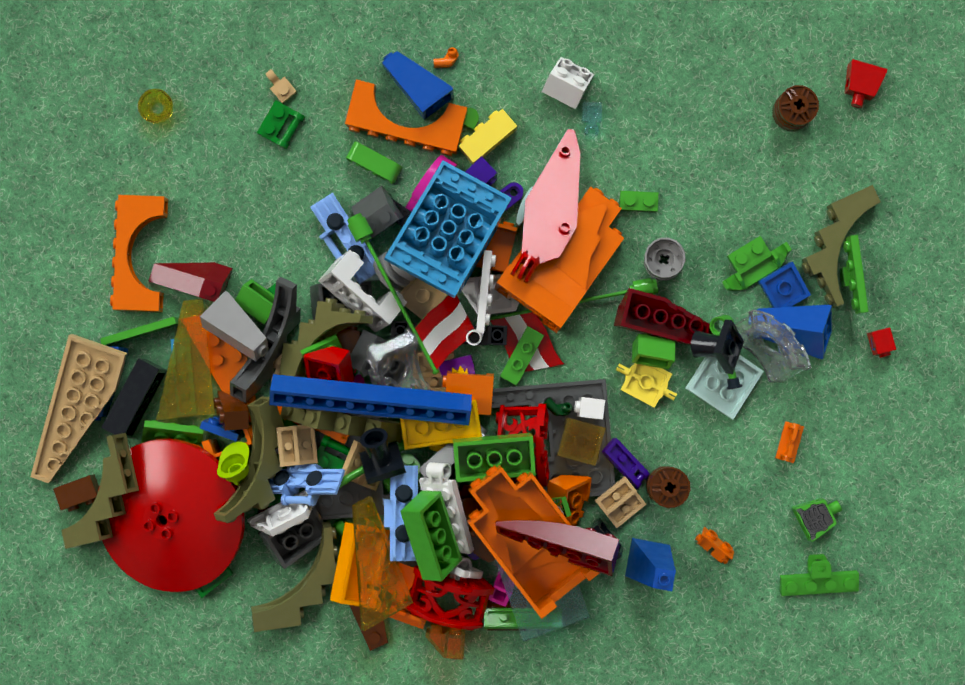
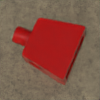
(863, 81)

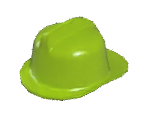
(234, 462)

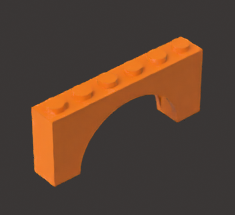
(439, 135)
(132, 215)

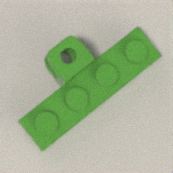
(853, 275)
(819, 579)

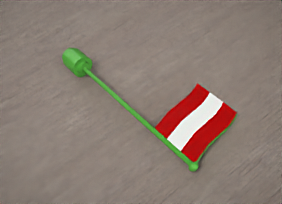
(441, 328)
(545, 354)

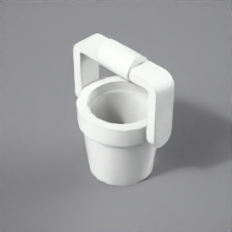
(465, 570)

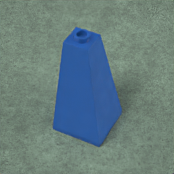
(420, 86)
(809, 323)
(651, 564)

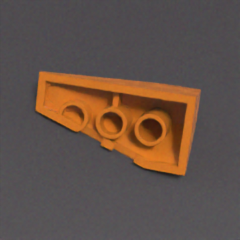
(576, 491)

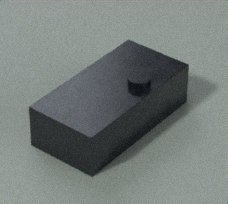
(134, 398)

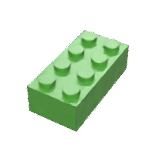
(478, 454)
(431, 535)

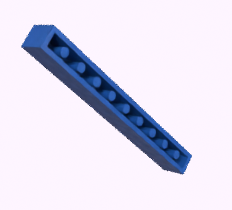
(370, 399)

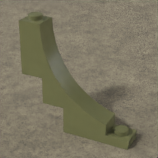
(116, 480)

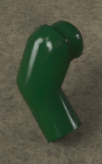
(558, 409)

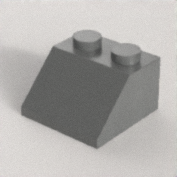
(378, 210)

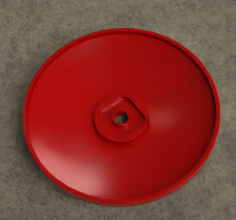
(185, 488)

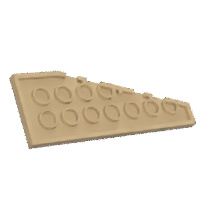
(82, 389)

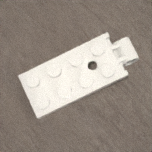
(485, 298)
(438, 480)

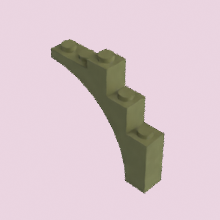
(825, 262)
(329, 320)
(342, 422)
(263, 463)
(288, 608)

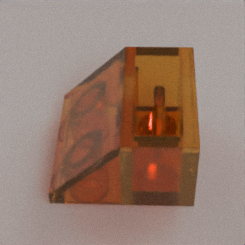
(447, 641)

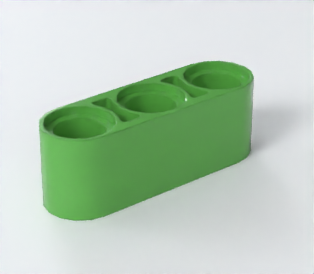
(375, 162)

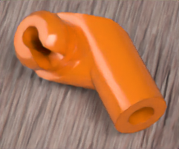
(449, 59)

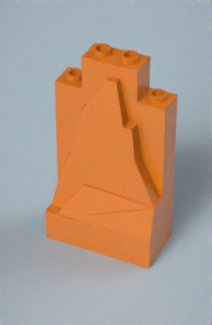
(562, 282)
(534, 572)

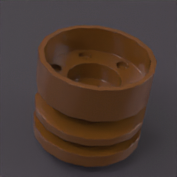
(786, 112)
(658, 481)

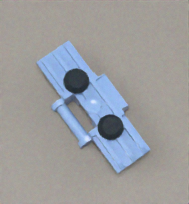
(334, 220)
(308, 476)
(402, 489)

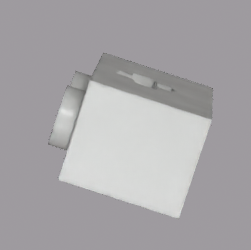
(589, 408)

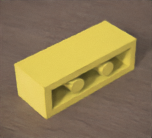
(487, 136)

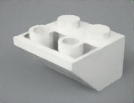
(568, 82)

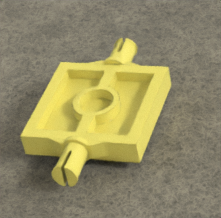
(646, 383)

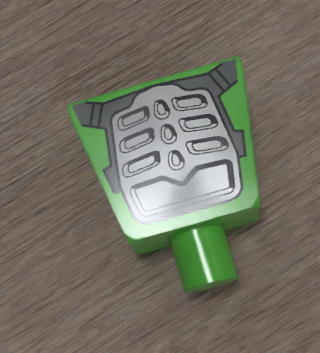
(816, 517)

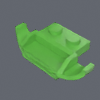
(754, 263)

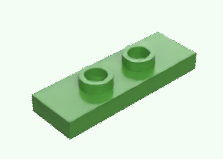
(521, 355)

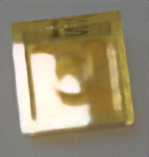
(580, 441)

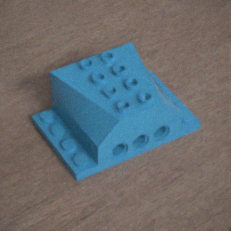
(448, 229)

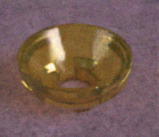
(149, 99)

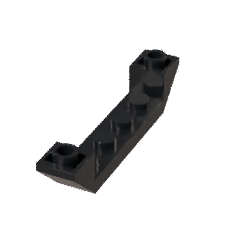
(492, 336)

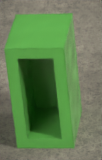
(255, 300)
(653, 351)

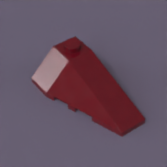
(201, 280)

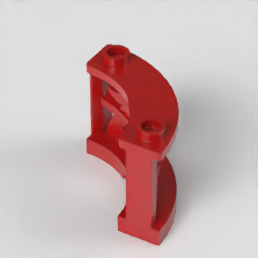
(539, 423)
(456, 618)

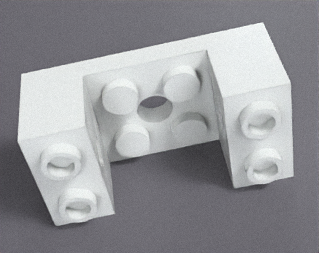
(339, 283)

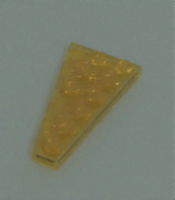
(188, 376)
(379, 580)

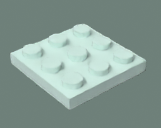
(711, 384)

